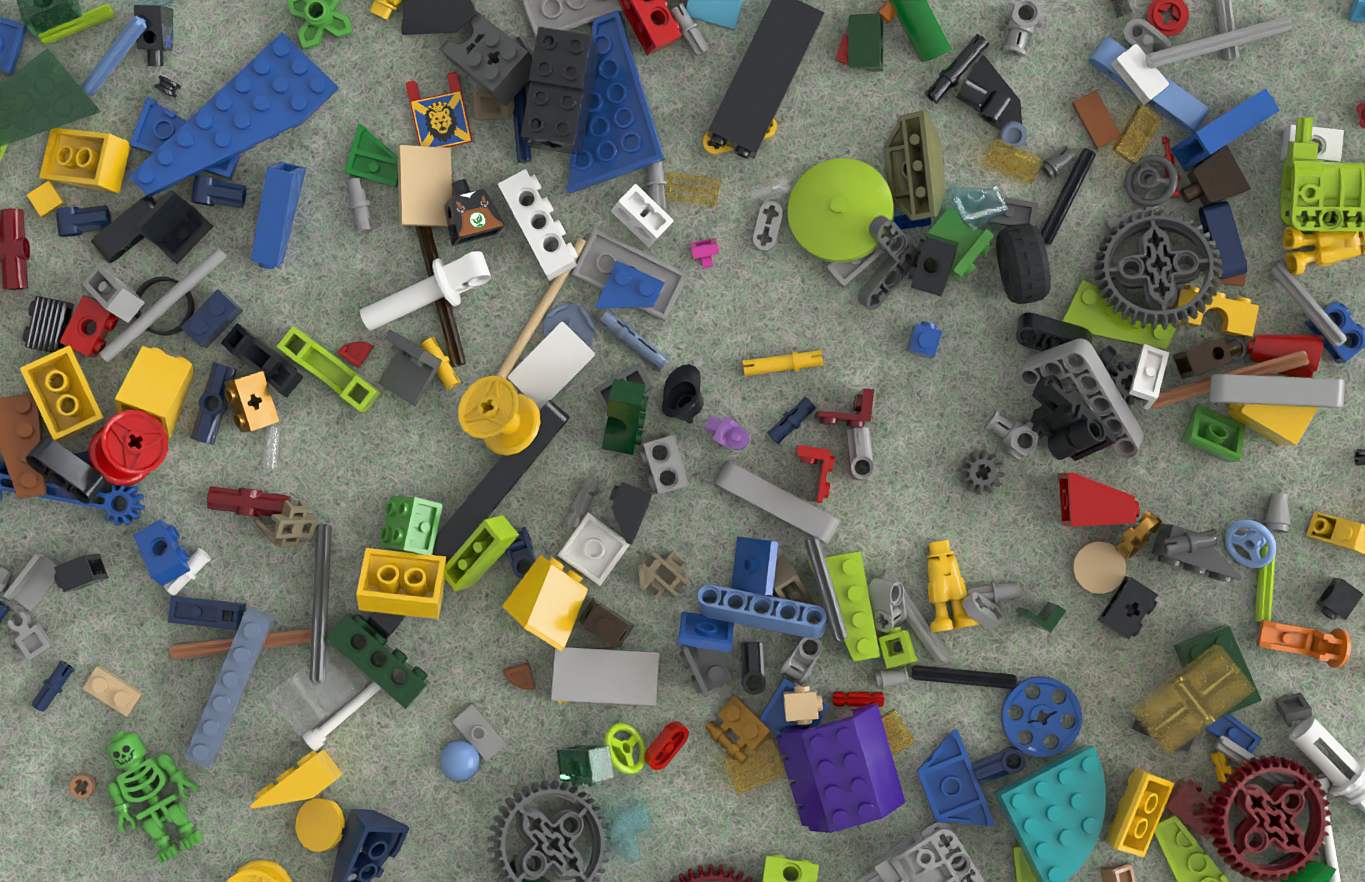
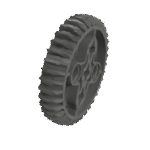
(1155, 225)
(537, 838)

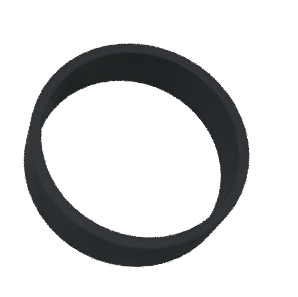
(190, 311)

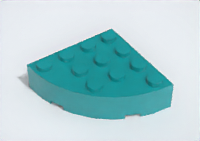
(1057, 813)

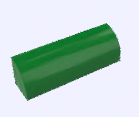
(921, 28)

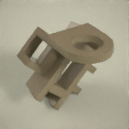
(279, 533)
(657, 569)

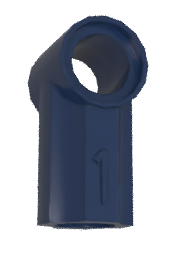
(212, 191)
(76, 220)
(995, 765)

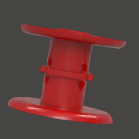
(128, 447)

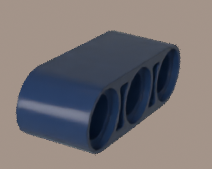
(1220, 224)

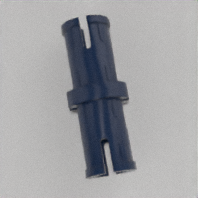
(791, 420)

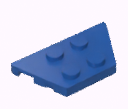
(952, 785)

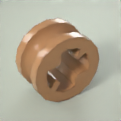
(75, 783)

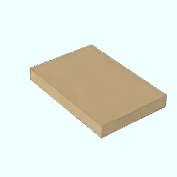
(423, 185)

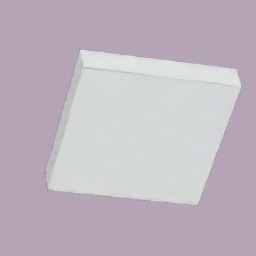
(594, 549)

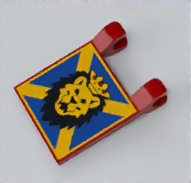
(440, 118)

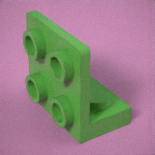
(410, 524)

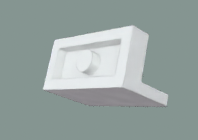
(1138, 76)
(1149, 374)

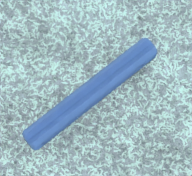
(114, 55)

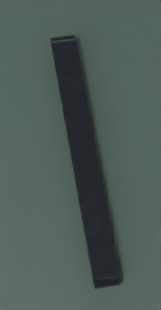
(484, 501)

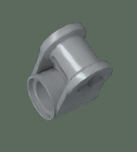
(889, 601)
(801, 660)

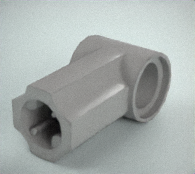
(859, 450)

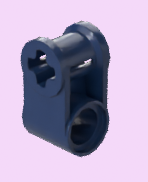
(520, 551)

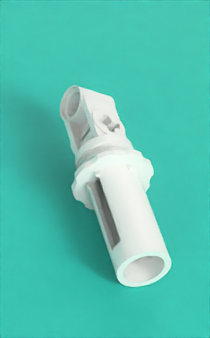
(1350, 779)

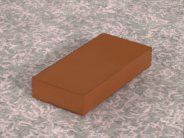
(1096, 119)

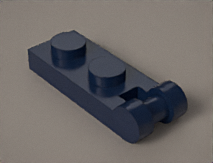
(205, 612)

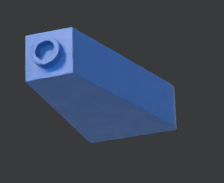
(1225, 129)
(277, 213)

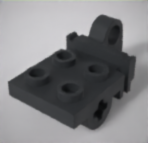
(1069, 427)

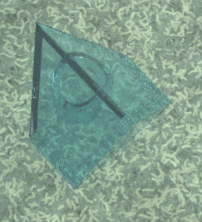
(977, 205)

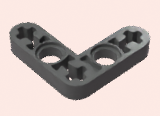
(901, 255)

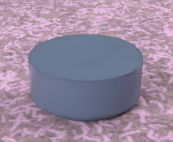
(1013, 133)

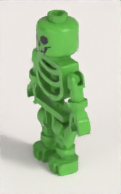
(128, 753)

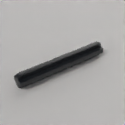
(1067, 195)
(964, 677)

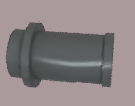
(1057, 162)

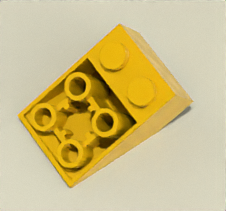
(314, 774)

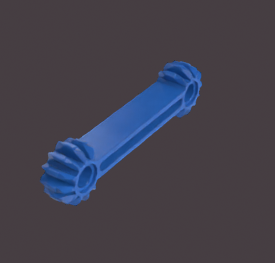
(110, 504)

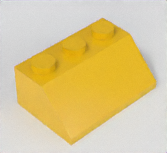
(62, 394)
(401, 583)
(1139, 812)

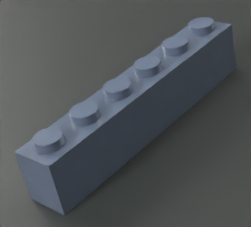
(229, 687)

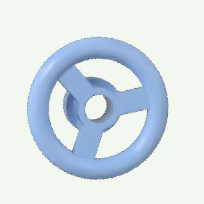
(1252, 542)

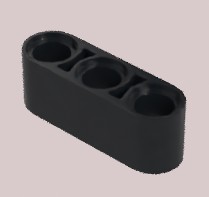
(121, 233)
(1044, 328)
(66, 470)

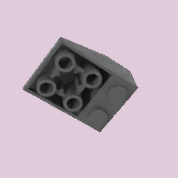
(1202, 561)

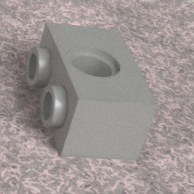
(113, 293)

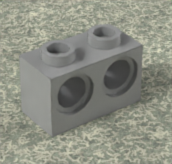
(671, 462)

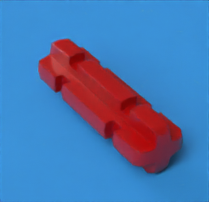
(857, 699)

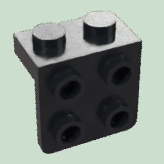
(174, 226)

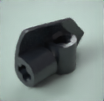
(436, 16)
(990, 95)

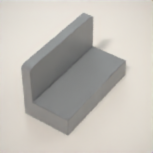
(33, 582)

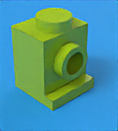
(891, 655)

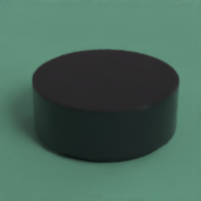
(1107, 354)

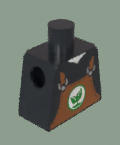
(471, 214)

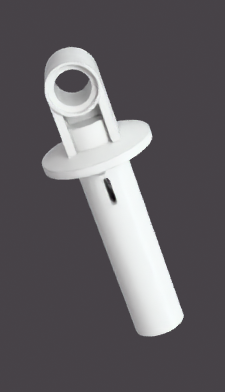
(447, 282)

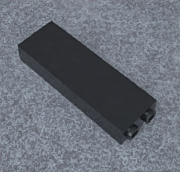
(764, 76)

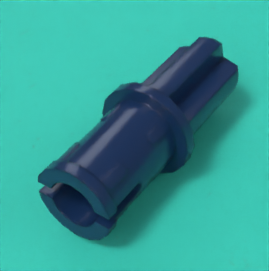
(52, 686)

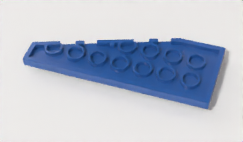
(258, 104)

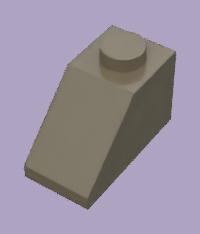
(788, 584)

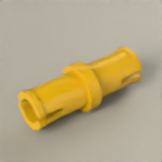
(444, 371)

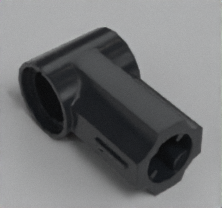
(753, 664)

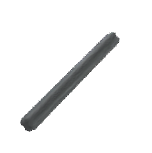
(320, 603)

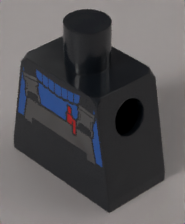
(159, 23)

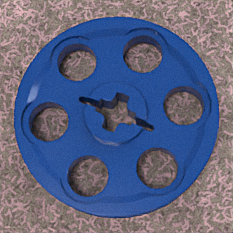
(1030, 710)

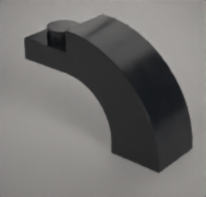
(263, 358)

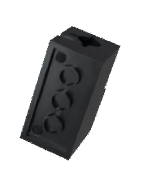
(560, 90)

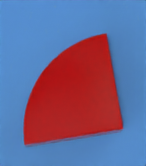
(356, 352)

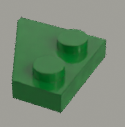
(372, 159)

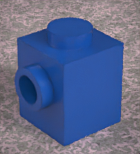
(924, 340)

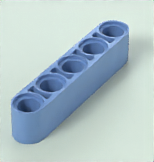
(1171, 102)
(771, 620)

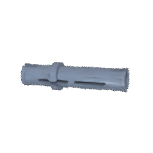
(637, 343)

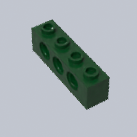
(343, 639)

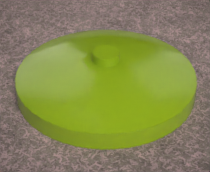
(835, 207)

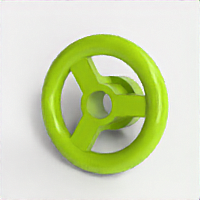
(622, 750)

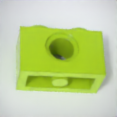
(777, 865)

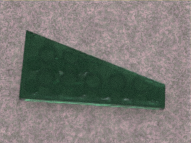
(40, 99)

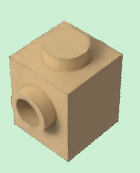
(802, 705)

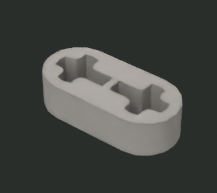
(773, 228)
(983, 611)

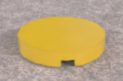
(319, 824)

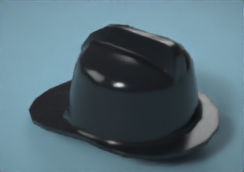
(683, 394)

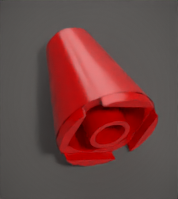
(1273, 346)

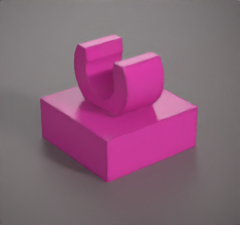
(704, 249)

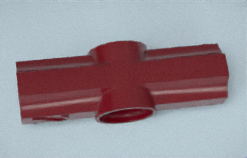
(13, 249)
(245, 501)

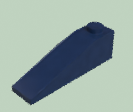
(366, 845)

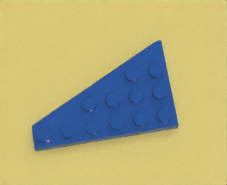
(619, 123)

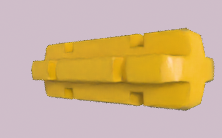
(1222, 767)

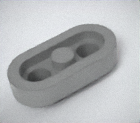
(1148, 37)

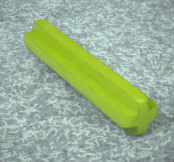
(89, 19)
(1264, 589)

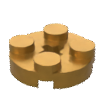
(1136, 538)

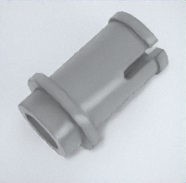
(891, 677)

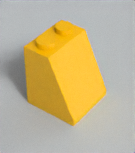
(156, 386)
(1276, 422)
(547, 601)

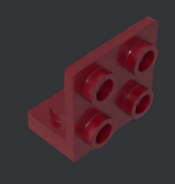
(862, 404)

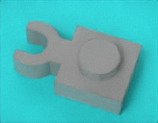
(32, 640)

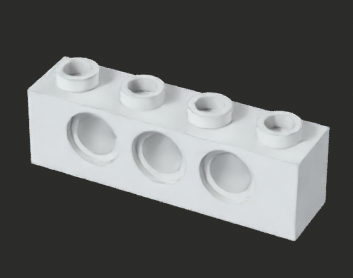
(514, 191)

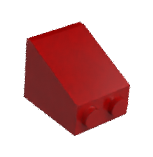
(1093, 503)

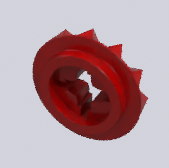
(1178, 12)

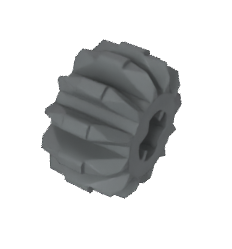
(1120, 374)
(989, 476)

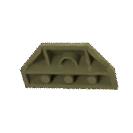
(915, 166)

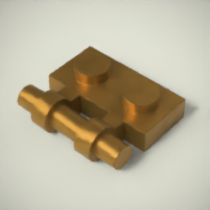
(744, 723)

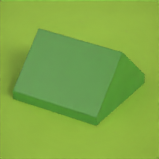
(1214, 434)

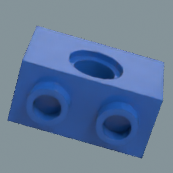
(151, 544)

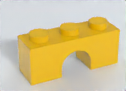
(1237, 315)

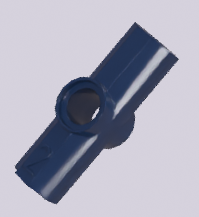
(209, 421)

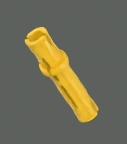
(783, 362)

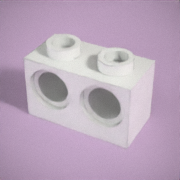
(642, 215)

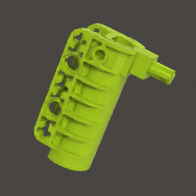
(1321, 186)

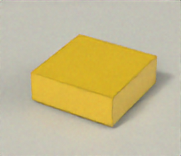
(45, 199)

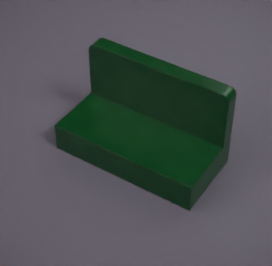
(865, 41)
(1047, 618)

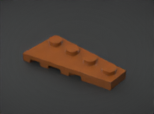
(18, 436)

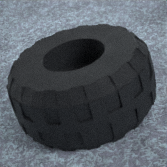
(1023, 263)

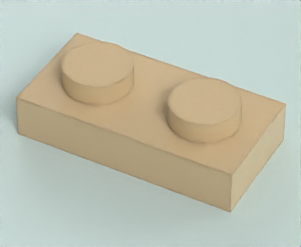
(113, 691)

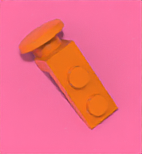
(1324, 646)

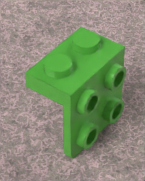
(970, 242)

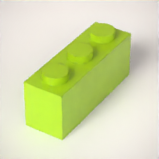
(479, 552)

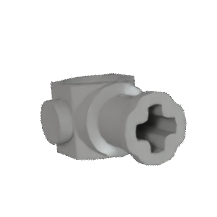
(1021, 28)
(1011, 434)

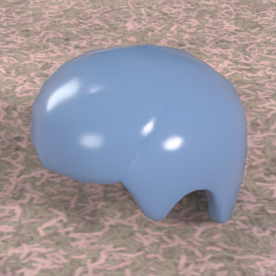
(459, 760)

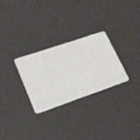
(551, 365)

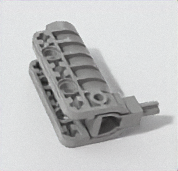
(924, 859)

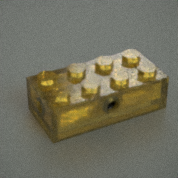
(1192, 699)

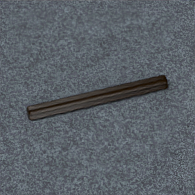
(443, 306)

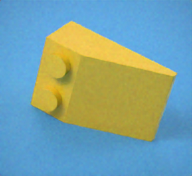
(85, 159)

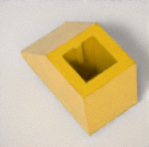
(1337, 532)

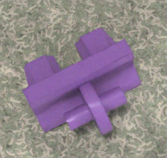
(727, 433)

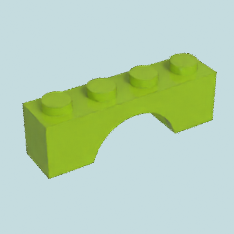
(329, 369)

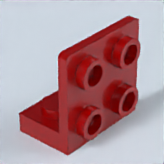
(811, 456)

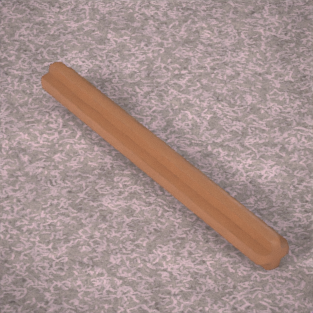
(1203, 386)
(223, 645)

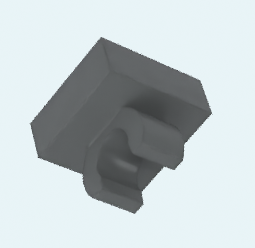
(1293, 708)

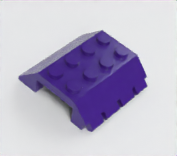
(842, 771)

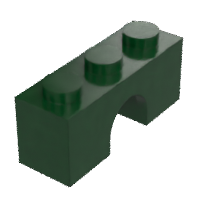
(625, 417)

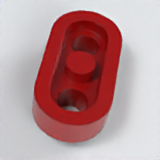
(666, 745)

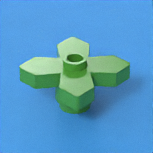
(314, 28)

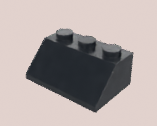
(629, 508)

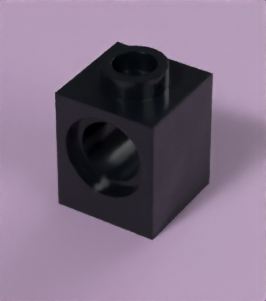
(1339, 599)

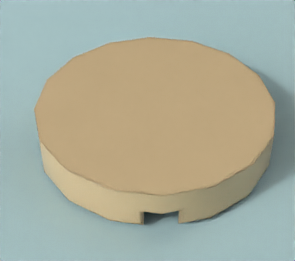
(1098, 567)

